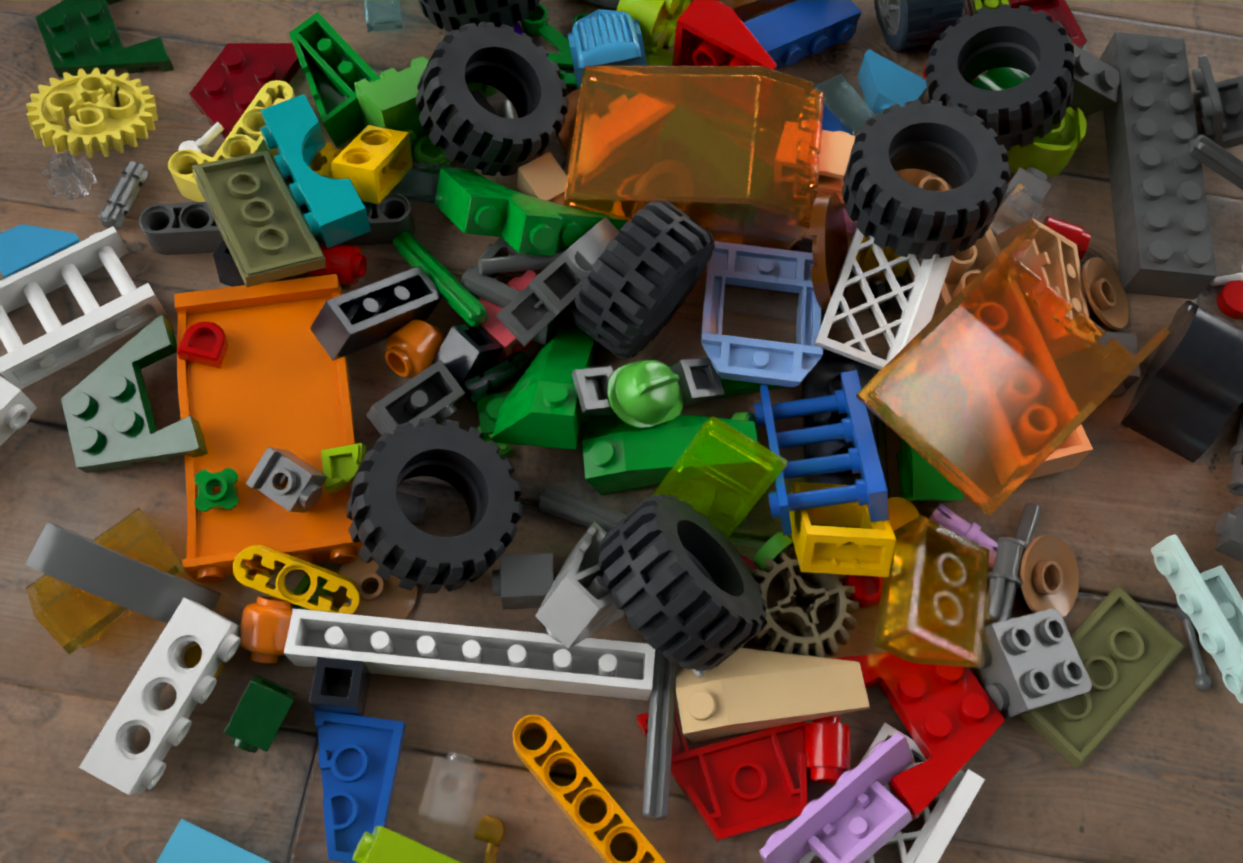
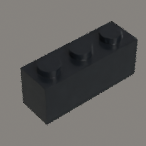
(374, 312)

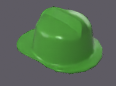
(645, 393)

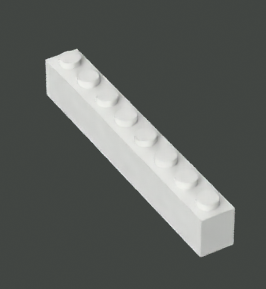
(472, 654)

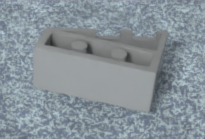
(578, 598)

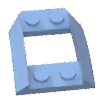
(756, 358)

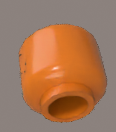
(413, 348)
(265, 628)

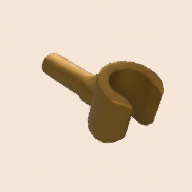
(492, 832)

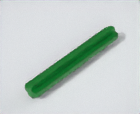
(451, 289)

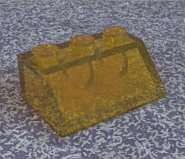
(934, 597)
(80, 617)

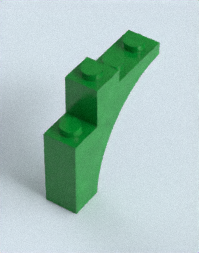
(521, 220)

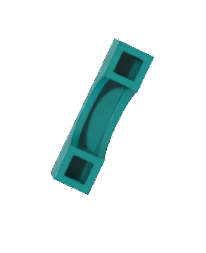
(331, 203)

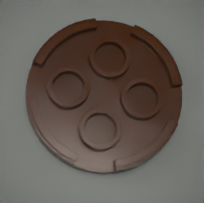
(828, 246)

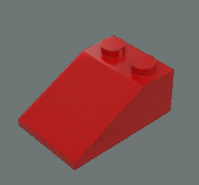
(715, 36)

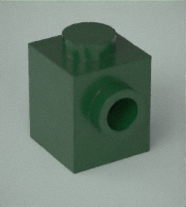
(259, 714)

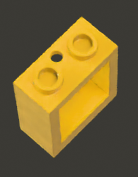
(840, 549)

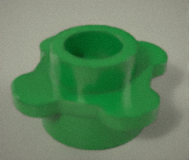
(225, 499)

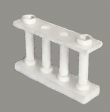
(84, 335)

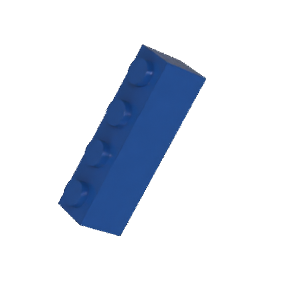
(804, 28)

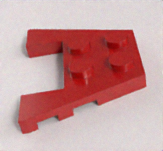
(942, 712)
(741, 780)

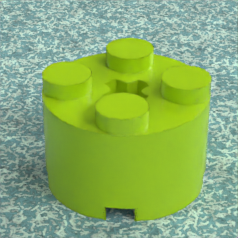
(656, 19)
(1053, 150)

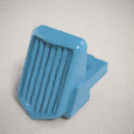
(606, 40)

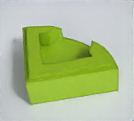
(341, 465)

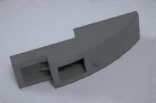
(556, 285)

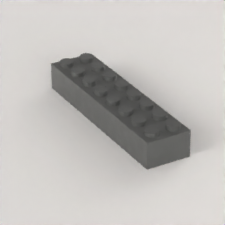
(1153, 179)

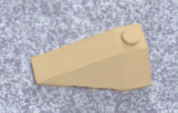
(766, 691)

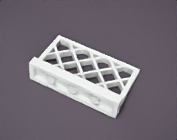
(916, 309)
(942, 821)

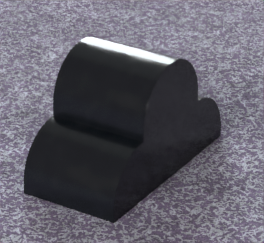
(1190, 383)

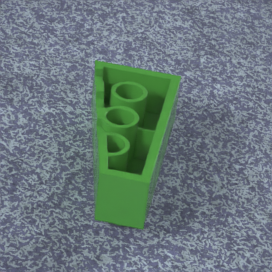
(392, 99)

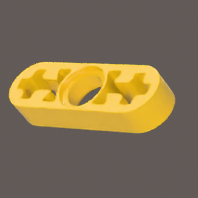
(270, 560)

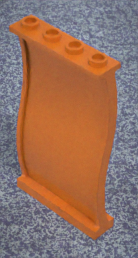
(273, 393)

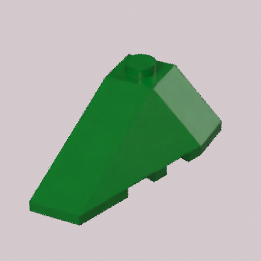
(544, 402)
(633, 457)

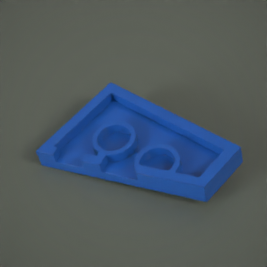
(358, 776)

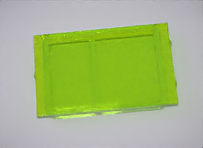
(722, 474)

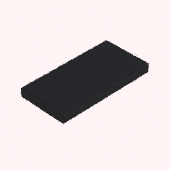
(823, 381)

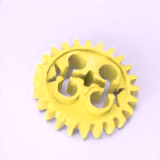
(92, 112)

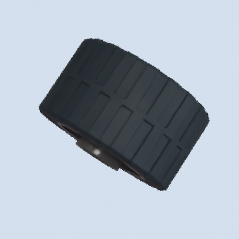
(916, 22)

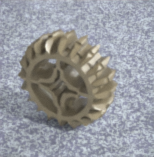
(829, 593)

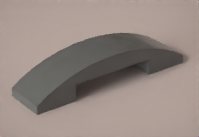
(697, 383)
(114, 575)

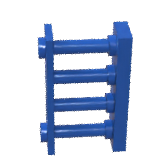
(861, 459)

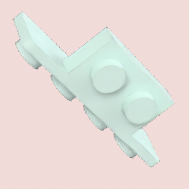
(1211, 605)

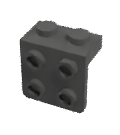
(1220, 105)
(1030, 663)

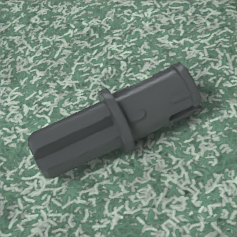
(1004, 579)

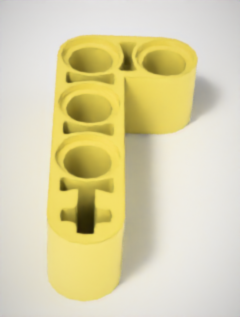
(242, 140)

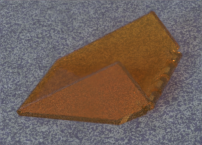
(712, 140)
(999, 379)

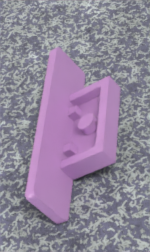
(852, 816)

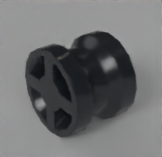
(881, 288)

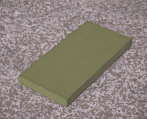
(258, 218)
(1123, 657)

